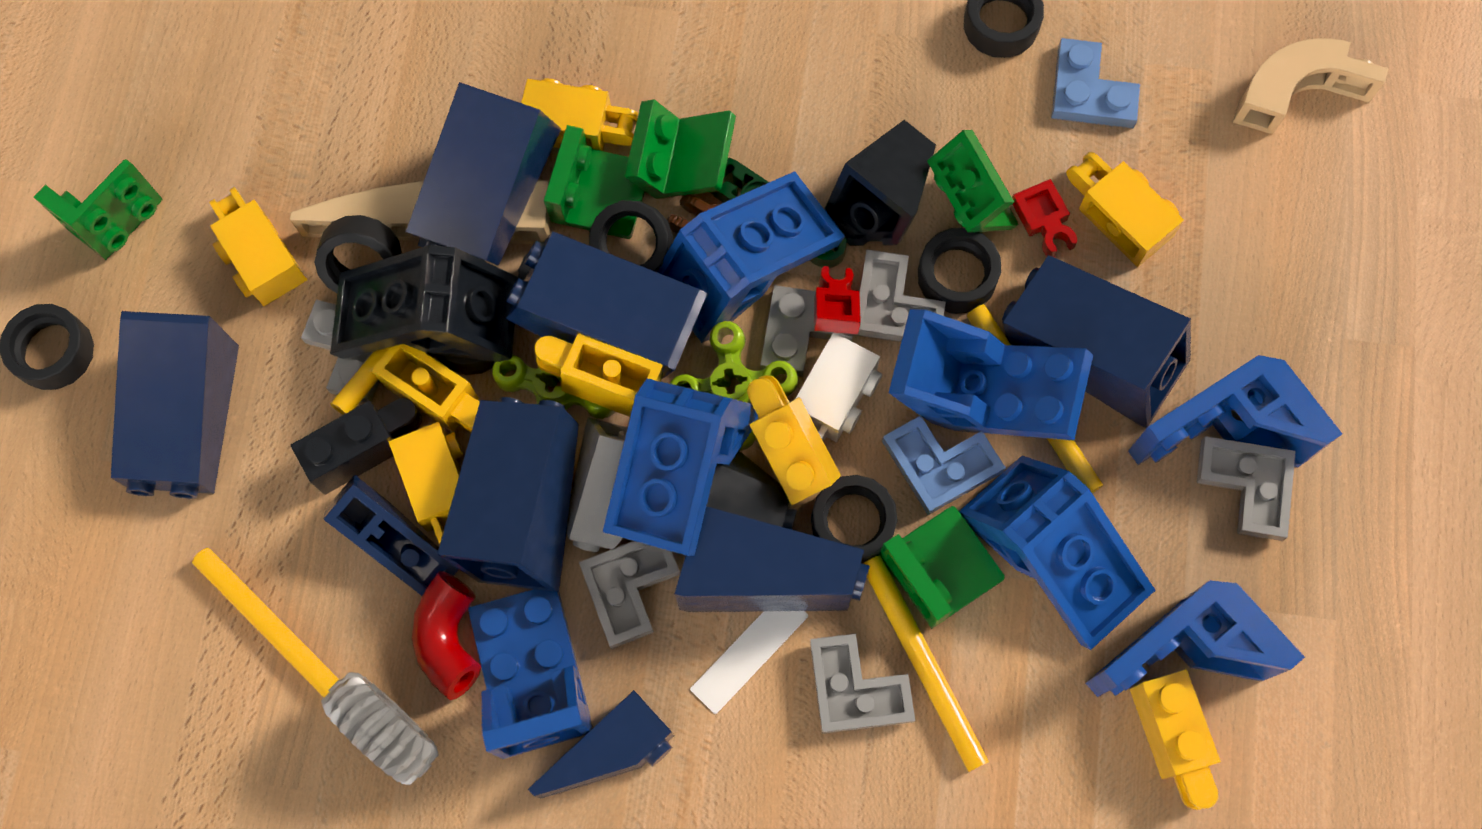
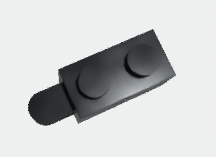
(354, 442)

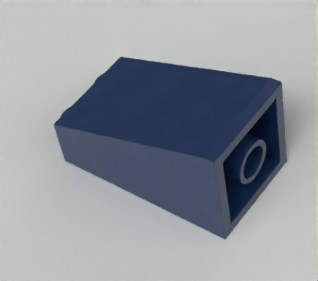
(482, 173)
(605, 298)
(1133, 341)
(171, 403)
(513, 495)
(767, 568)

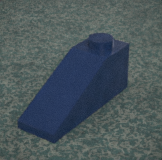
(386, 535)
(614, 746)

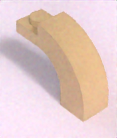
(1304, 66)

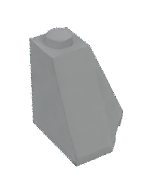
(594, 485)

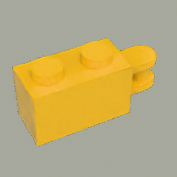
(582, 108)
(1125, 207)
(254, 248)
(596, 370)
(429, 386)
(790, 441)
(429, 473)
(1178, 736)

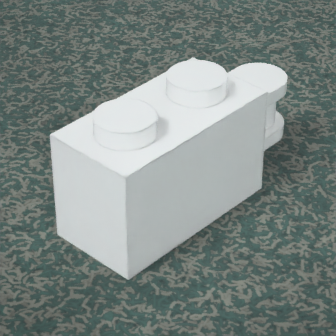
(837, 385)

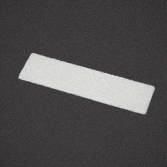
(746, 657)

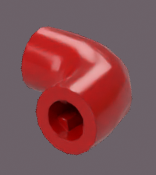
(436, 637)

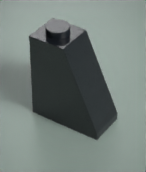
(882, 187)
(751, 493)

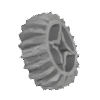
(379, 728)

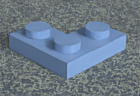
(1085, 97)
(940, 475)

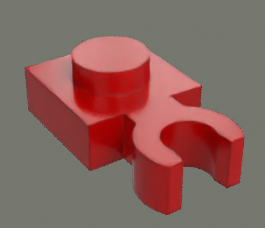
(1044, 212)
(836, 304)

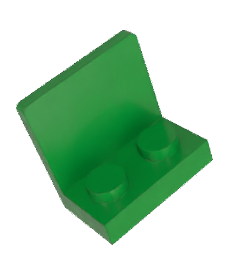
(679, 154)
(588, 182)
(972, 185)
(108, 212)
(941, 566)

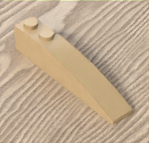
(394, 208)

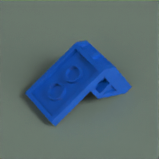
(746, 244)
(978, 384)
(1267, 398)
(671, 463)
(1063, 539)
(1226, 638)
(528, 674)

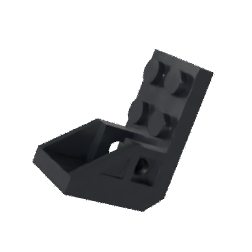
(427, 300)

